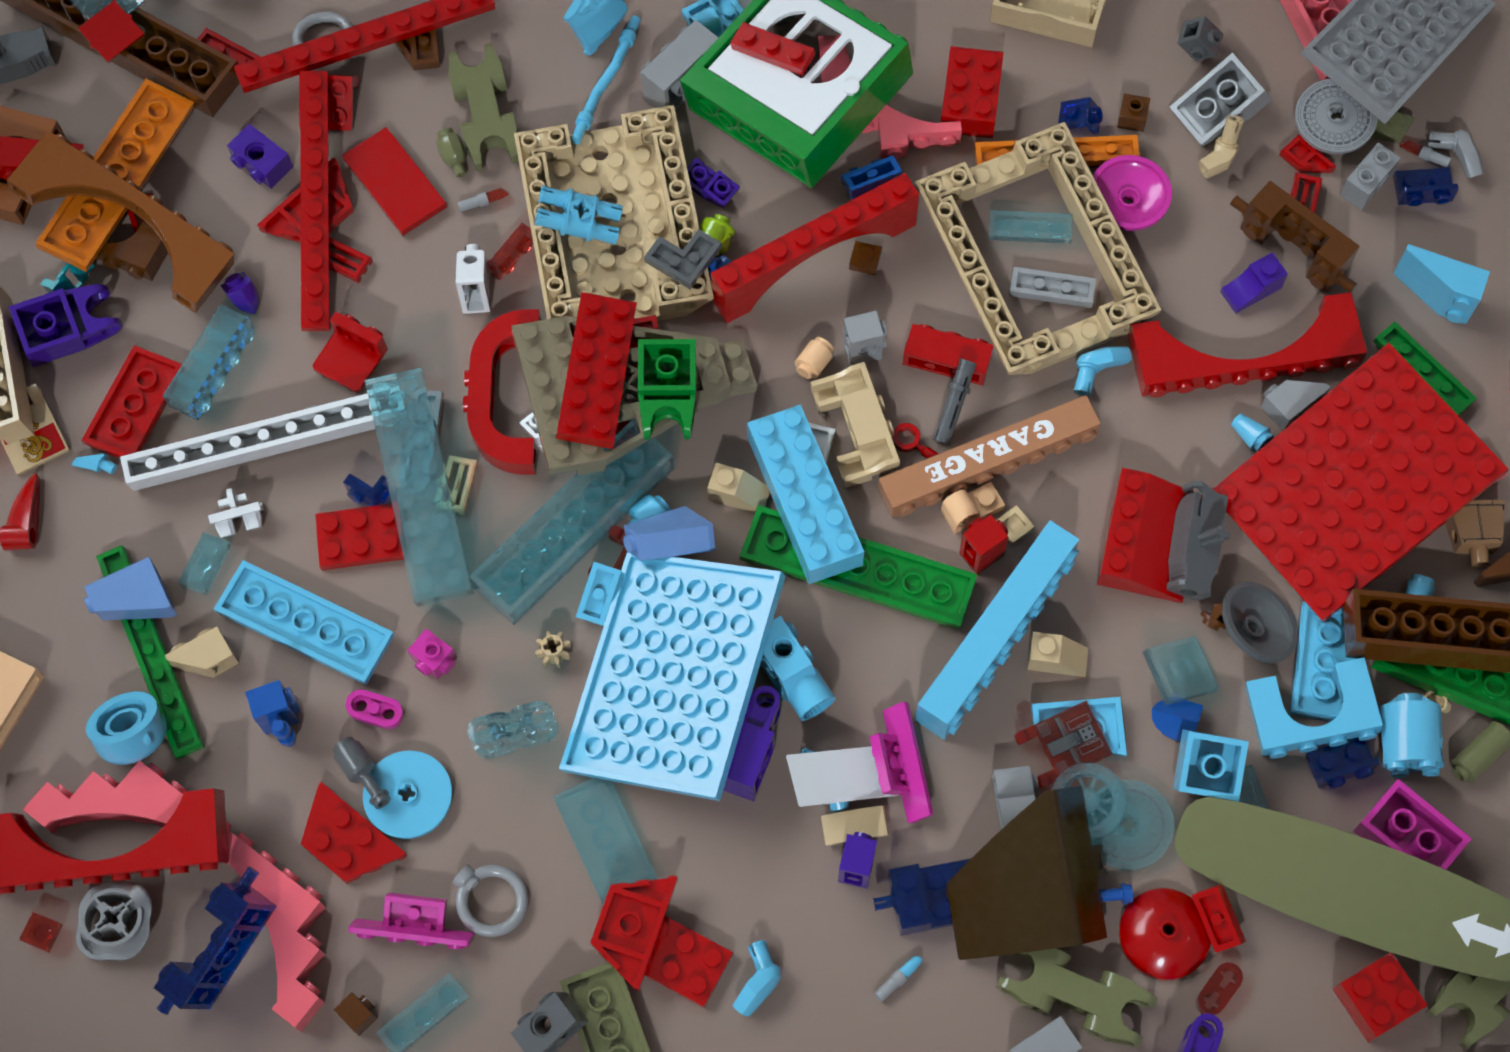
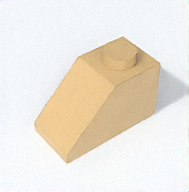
(736, 488)
(1057, 655)

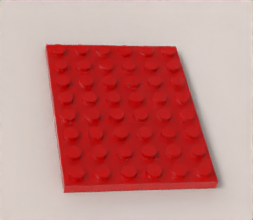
(1358, 481)

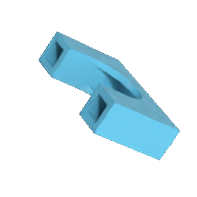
(1280, 733)

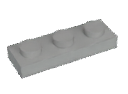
(1052, 287)

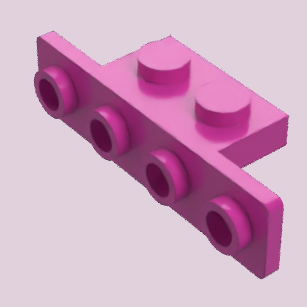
(900, 763)
(413, 919)

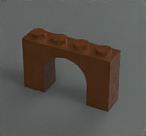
(137, 255)

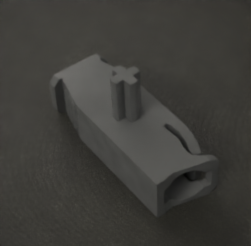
(24, 54)
(1197, 541)

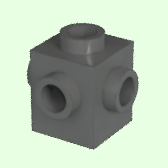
(1200, 38)

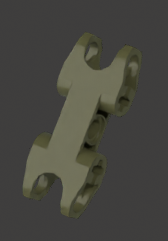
(479, 87)
(1477, 999)
(1097, 1001)

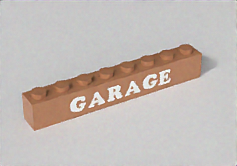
(989, 456)

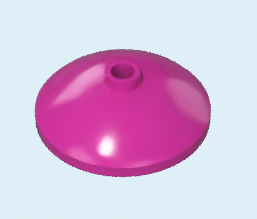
(1141, 183)

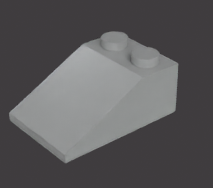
(1222, 92)

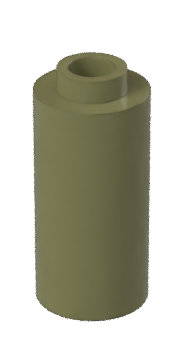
(1481, 753)

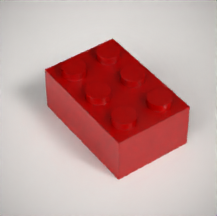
(972, 90)

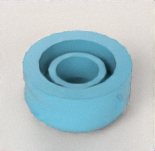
(127, 728)

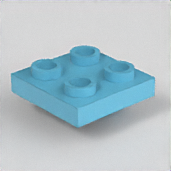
(713, 14)

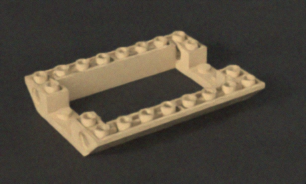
(1058, 153)

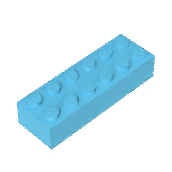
(805, 494)

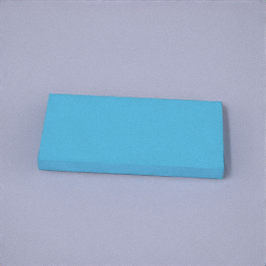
(1317, 650)

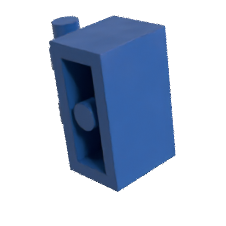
(870, 176)
(275, 710)

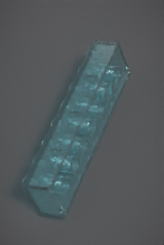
(419, 487)
(569, 527)

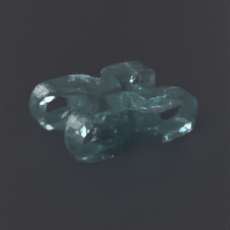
(512, 729)

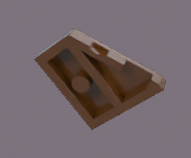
(421, 50)

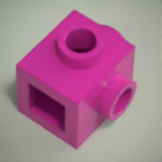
(432, 655)

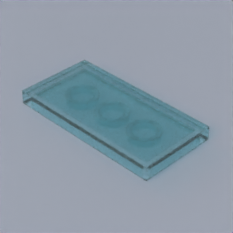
(603, 835)

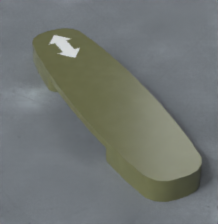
(1349, 885)

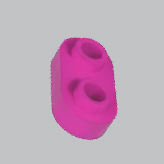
(376, 709)

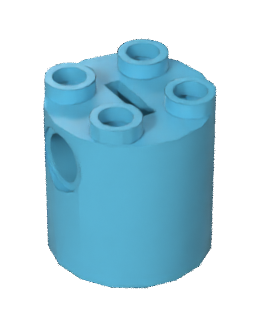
(1412, 736)

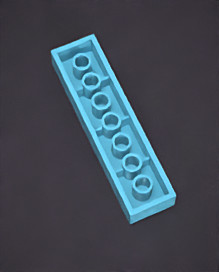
(996, 630)

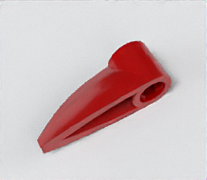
(23, 519)

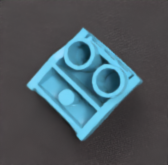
(594, 21)

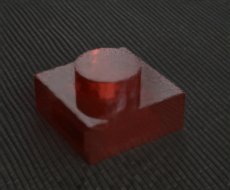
(40, 932)

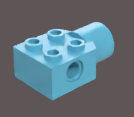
(794, 673)

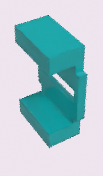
(62, 280)

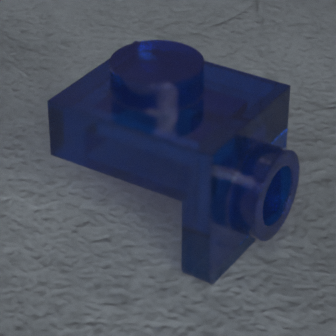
(1080, 114)
(360, 491)

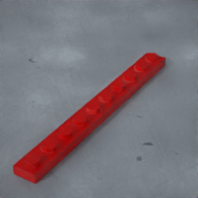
(356, 41)
(314, 201)

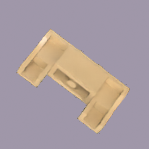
(865, 421)

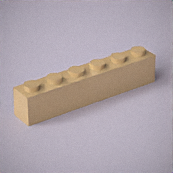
(14, 402)

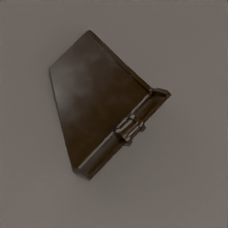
(1031, 883)

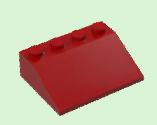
(1140, 535)

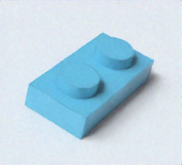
(598, 593)

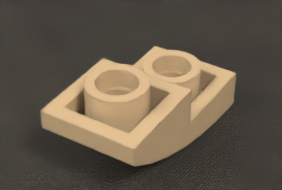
(865, 820)

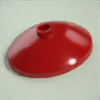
(1150, 948)

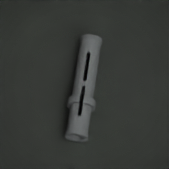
(955, 401)

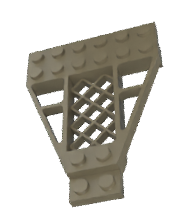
(544, 359)

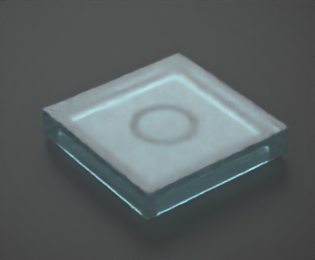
(1180, 670)

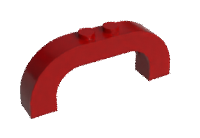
(501, 451)

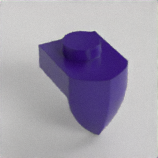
(241, 292)

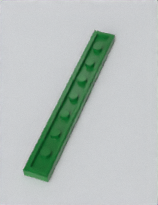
(156, 670)

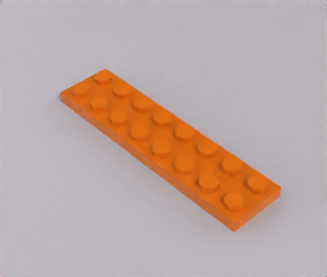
(133, 151)

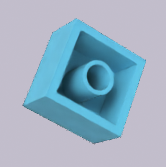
(1210, 765)

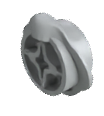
(131, 942)

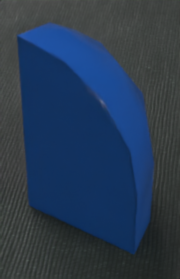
(1177, 716)

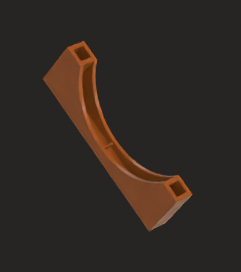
(61, 170)

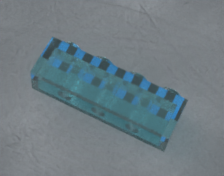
(209, 362)

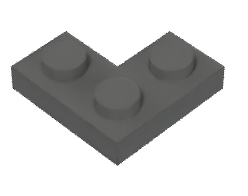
(686, 264)

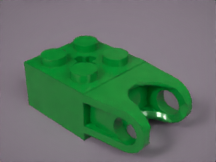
(667, 383)

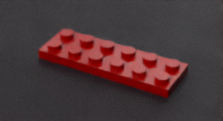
(596, 370)

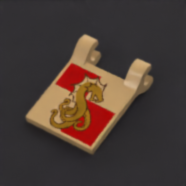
(46, 442)

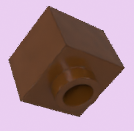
(1133, 112)
(356, 1012)

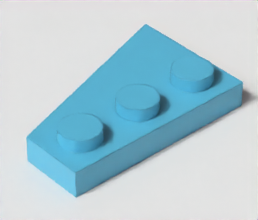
(1106, 712)

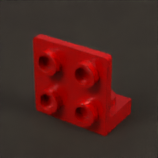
(339, 101)

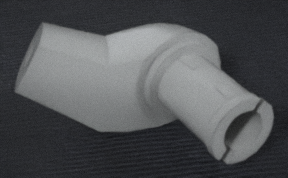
(1464, 149)

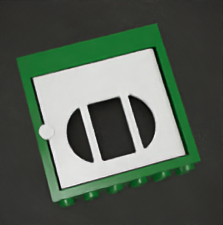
(788, 117)

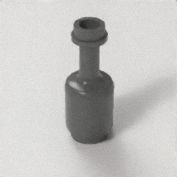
(358, 768)

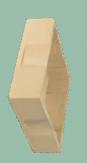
(1060, 19)

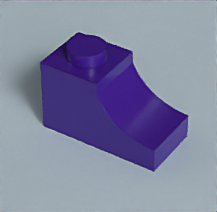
(1255, 283)

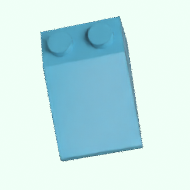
(1442, 283)

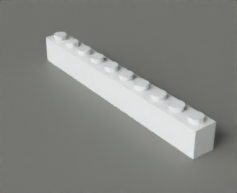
(247, 442)

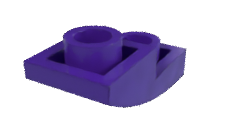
(711, 185)

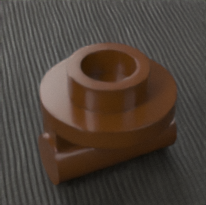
(1213, 620)

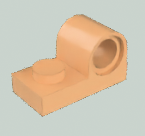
(963, 508)

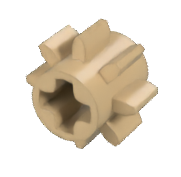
(553, 640)

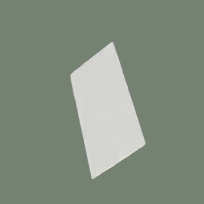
(834, 776)

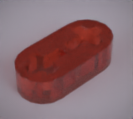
(1213, 985)

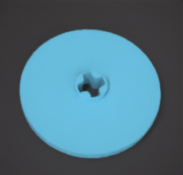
(424, 810)

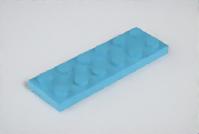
(304, 622)

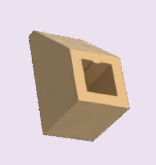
(205, 655)

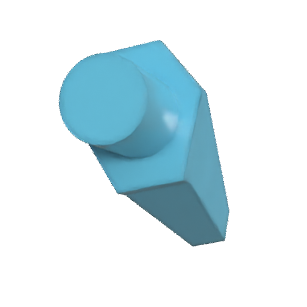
(96, 463)

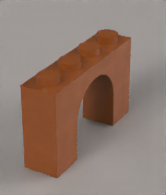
(28, 126)

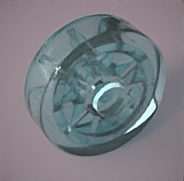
(1092, 798)

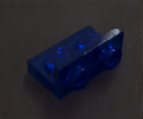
(1424, 186)
(1336, 764)

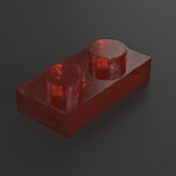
(506, 257)

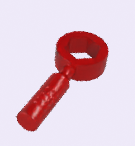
(927, 452)

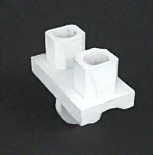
(224, 520)

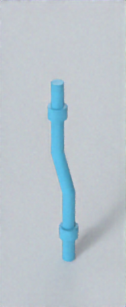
(585, 117)

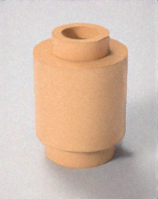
(814, 358)

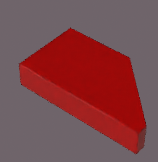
(1305, 157)

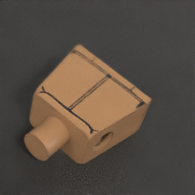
(1478, 530)

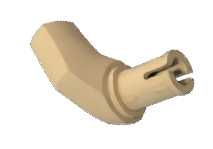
(1224, 150)

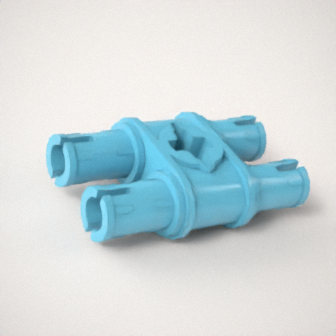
(581, 224)

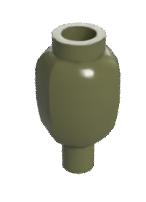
(451, 150)

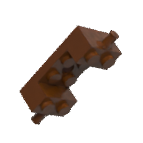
(1317, 239)

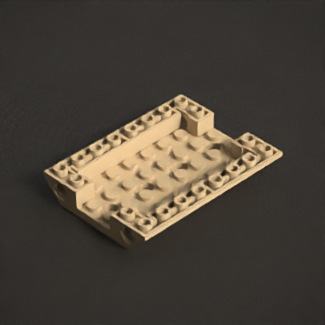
(644, 175)

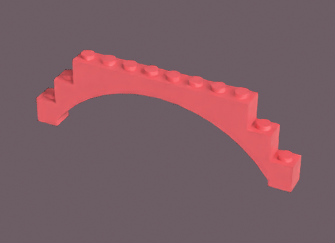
(152, 800)

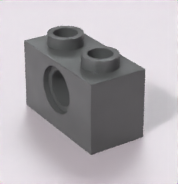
(565, 1023)

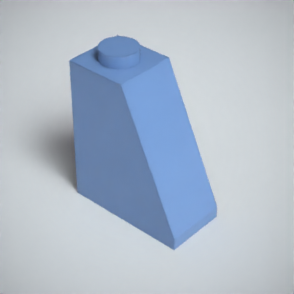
(669, 535)
(130, 594)

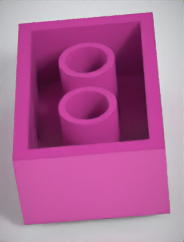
(1413, 827)

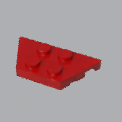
(286, 218)
(345, 838)
(632, 924)

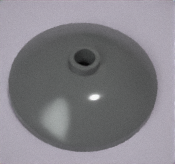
(1259, 622)

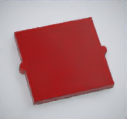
(111, 31)

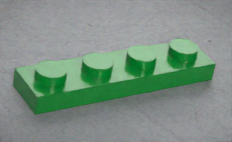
(1437, 376)

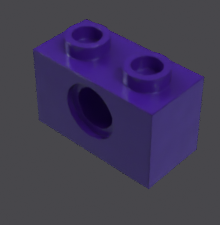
(252, 144)
(857, 860)

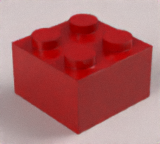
(1379, 997)

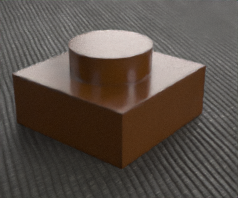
(865, 258)

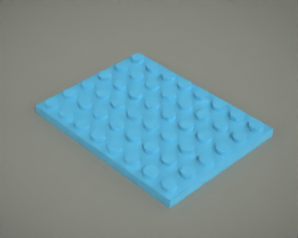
(673, 675)

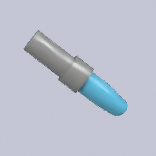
(898, 978)

